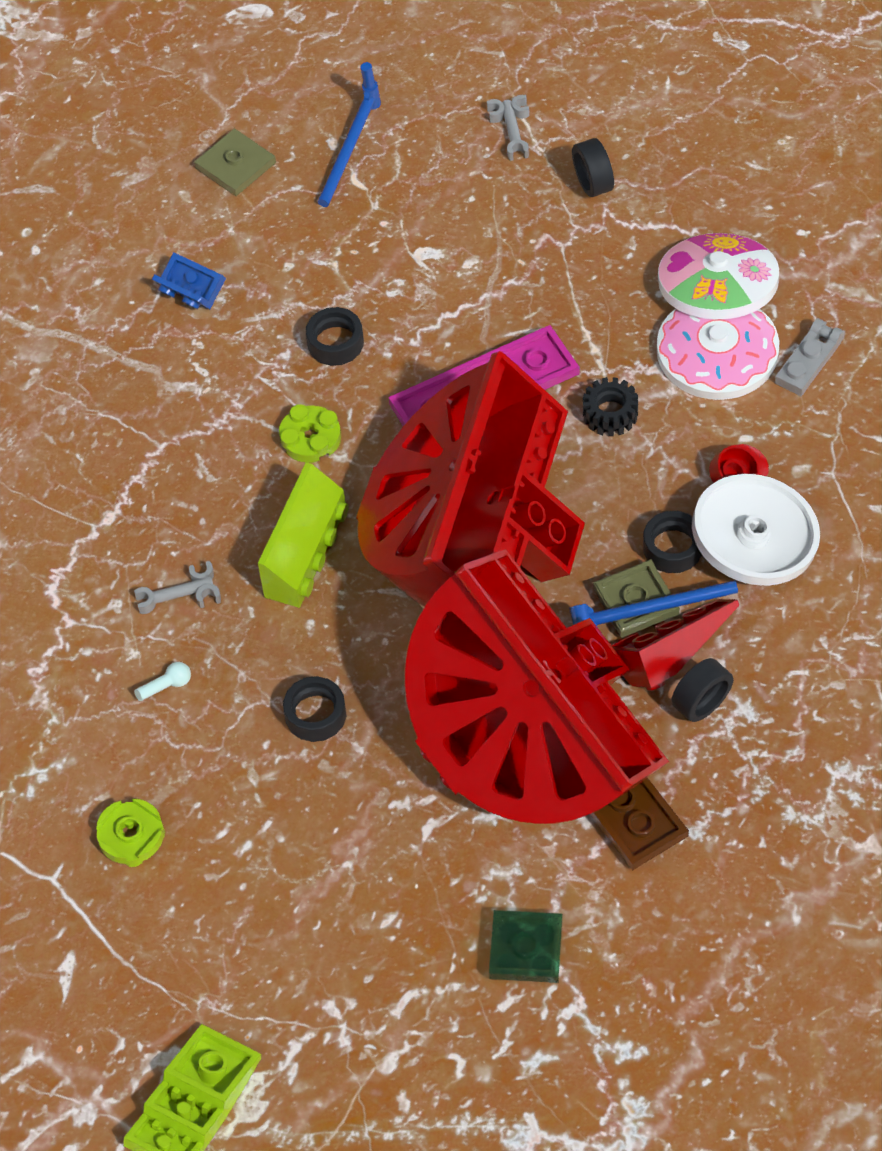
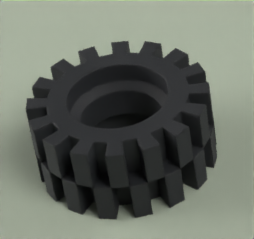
(610, 392)

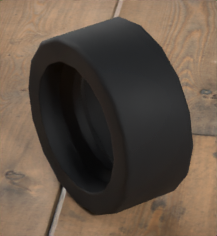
(593, 167)
(340, 353)
(666, 561)
(307, 688)
(702, 689)

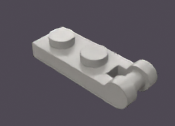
(809, 357)

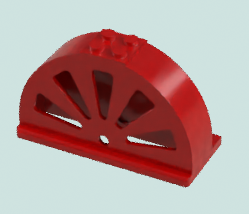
(469, 484)
(520, 703)

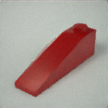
(666, 651)

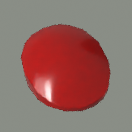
(738, 460)

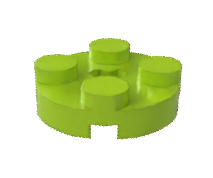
(310, 418)
(130, 849)

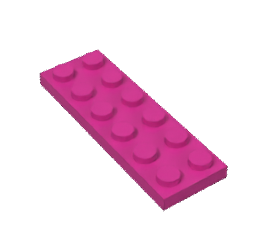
(537, 354)

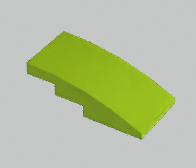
(194, 1094)

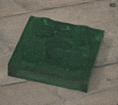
(526, 946)

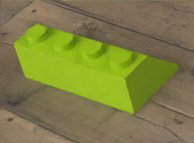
(302, 537)

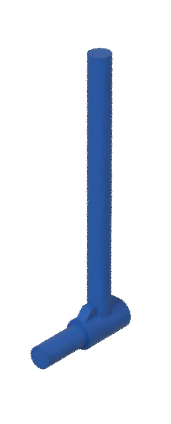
(370, 102)
(583, 611)

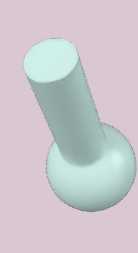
(176, 675)

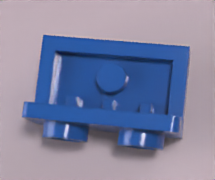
(190, 281)

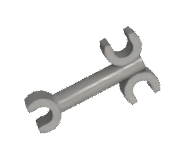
(509, 111)
(200, 584)

